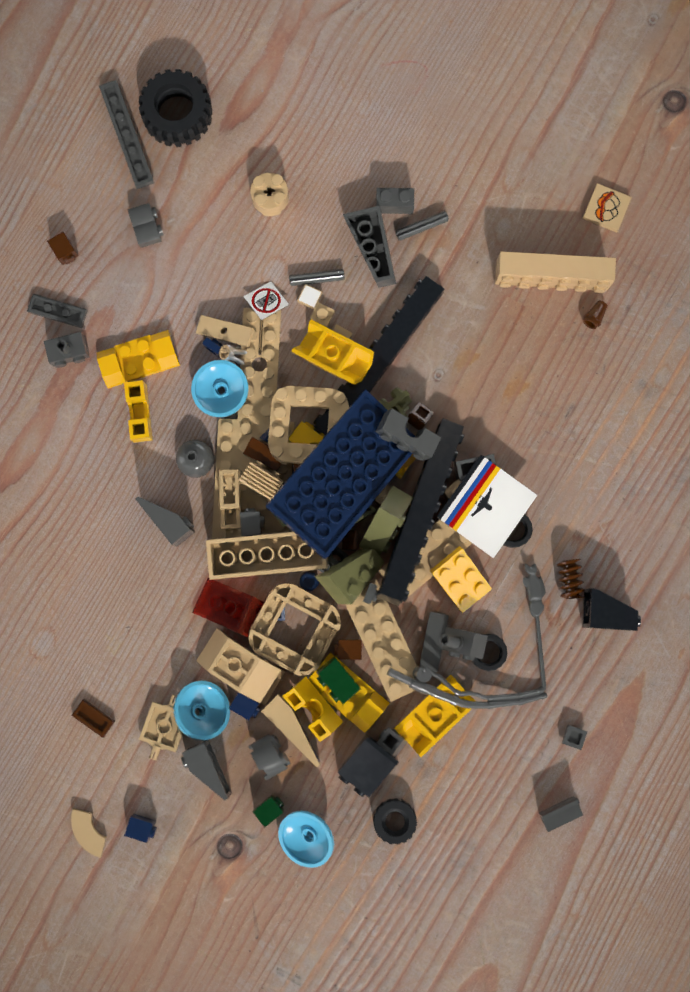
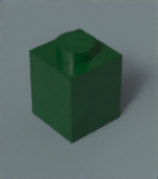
(269, 810)

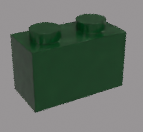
(338, 680)

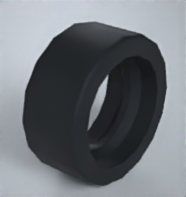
(527, 534)
(502, 656)

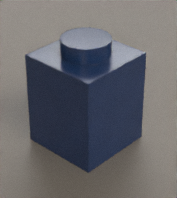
(245, 706)
(140, 828)

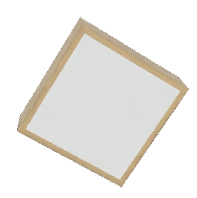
(309, 296)

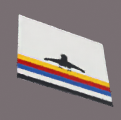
(487, 506)

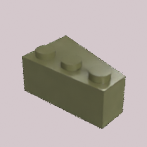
(386, 520)
(351, 575)

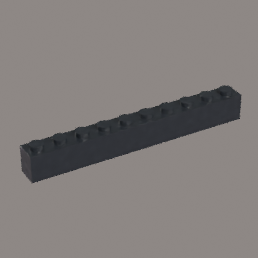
(391, 342)
(419, 515)

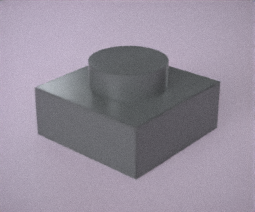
(371, 594)
(574, 737)

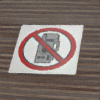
(266, 300)

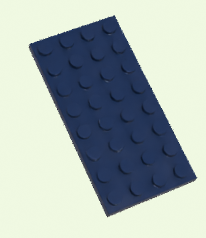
(339, 477)

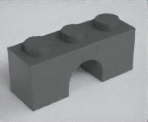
(393, 429)

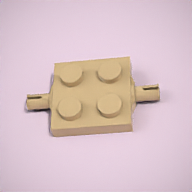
(161, 728)

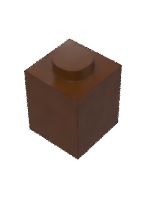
(62, 248)
(348, 649)

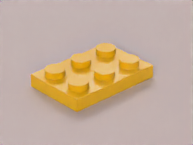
(460, 579)

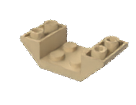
(238, 666)

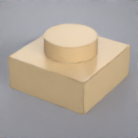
(322, 314)

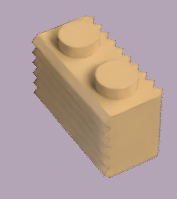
(261, 480)

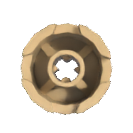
(266, 184)

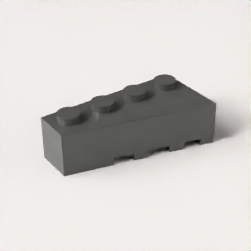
(371, 238)

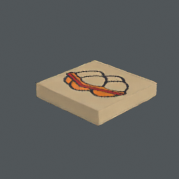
(607, 208)

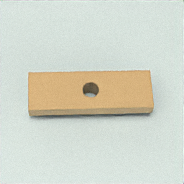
(215, 329)

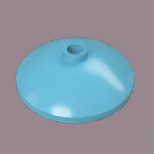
(211, 379)
(212, 708)
(302, 846)

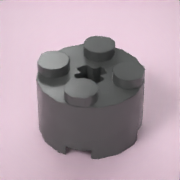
(268, 756)

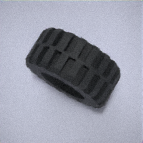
(171, 85)

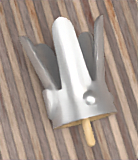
(227, 353)

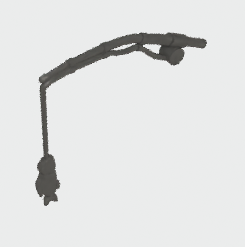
(423, 674)

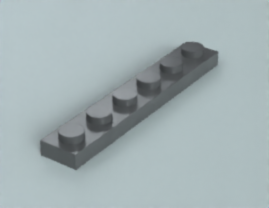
(126, 134)

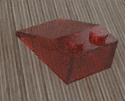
(227, 607)

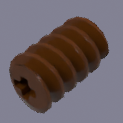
(570, 579)

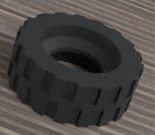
(408, 829)

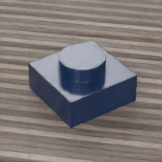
(212, 345)

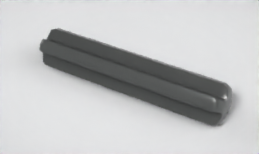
(422, 225)
(317, 277)

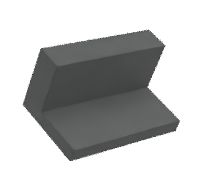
(561, 813)

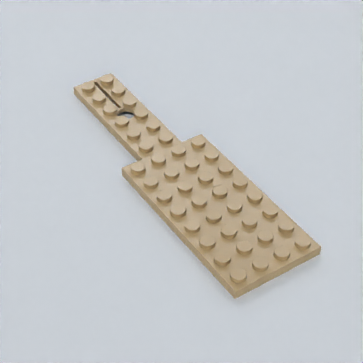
(252, 420)

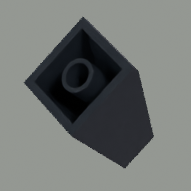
(606, 612)
(367, 766)

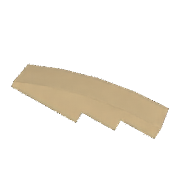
(230, 503)

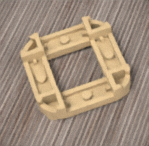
(300, 396)
(319, 642)

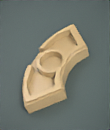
(86, 833)

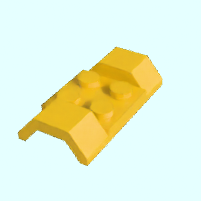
(335, 353)
(137, 359)
(362, 707)
(432, 719)

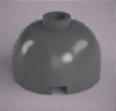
(195, 458)

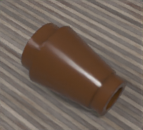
(595, 315)

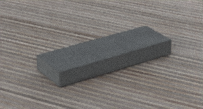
(57, 311)
(432, 648)

